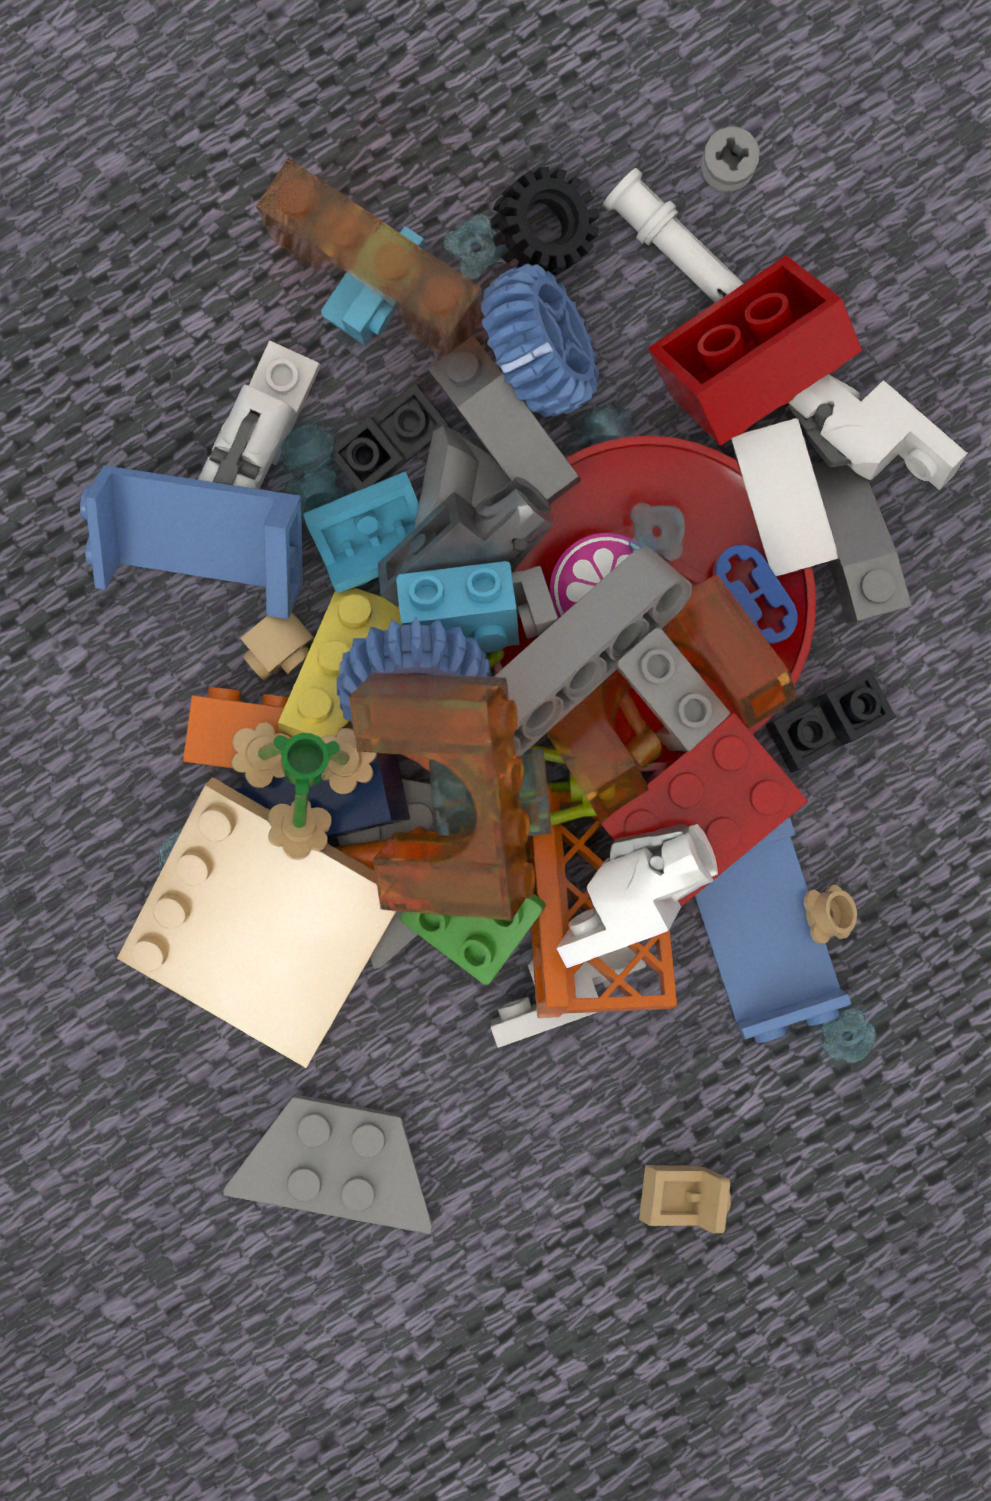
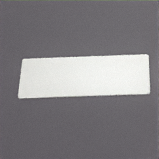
(785, 497)

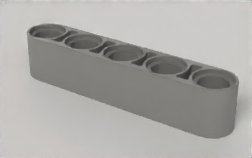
(588, 639)

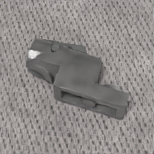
(461, 535)

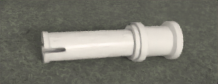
(658, 224)

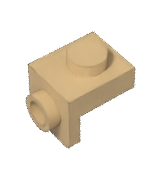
(685, 1197)

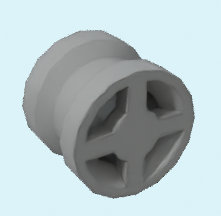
(728, 172)

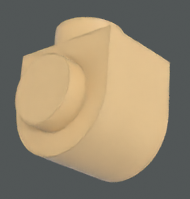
(277, 645)

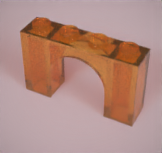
(326, 225)
(717, 642)
(471, 731)

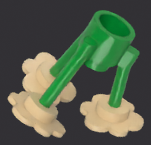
(304, 762)

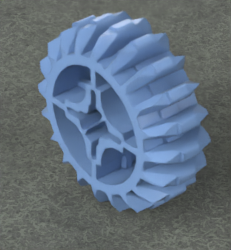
(539, 340)
(409, 651)

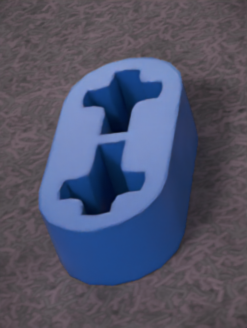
(766, 586)

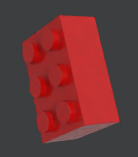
(755, 349)
(721, 785)

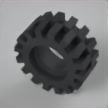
(564, 201)

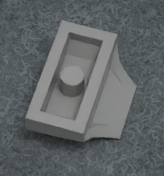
(458, 466)

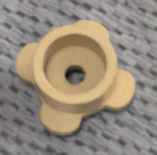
(830, 913)

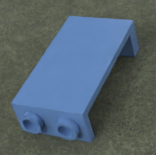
(195, 531)
(765, 943)

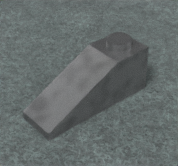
(502, 420)
(867, 561)

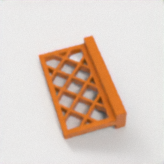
(552, 980)

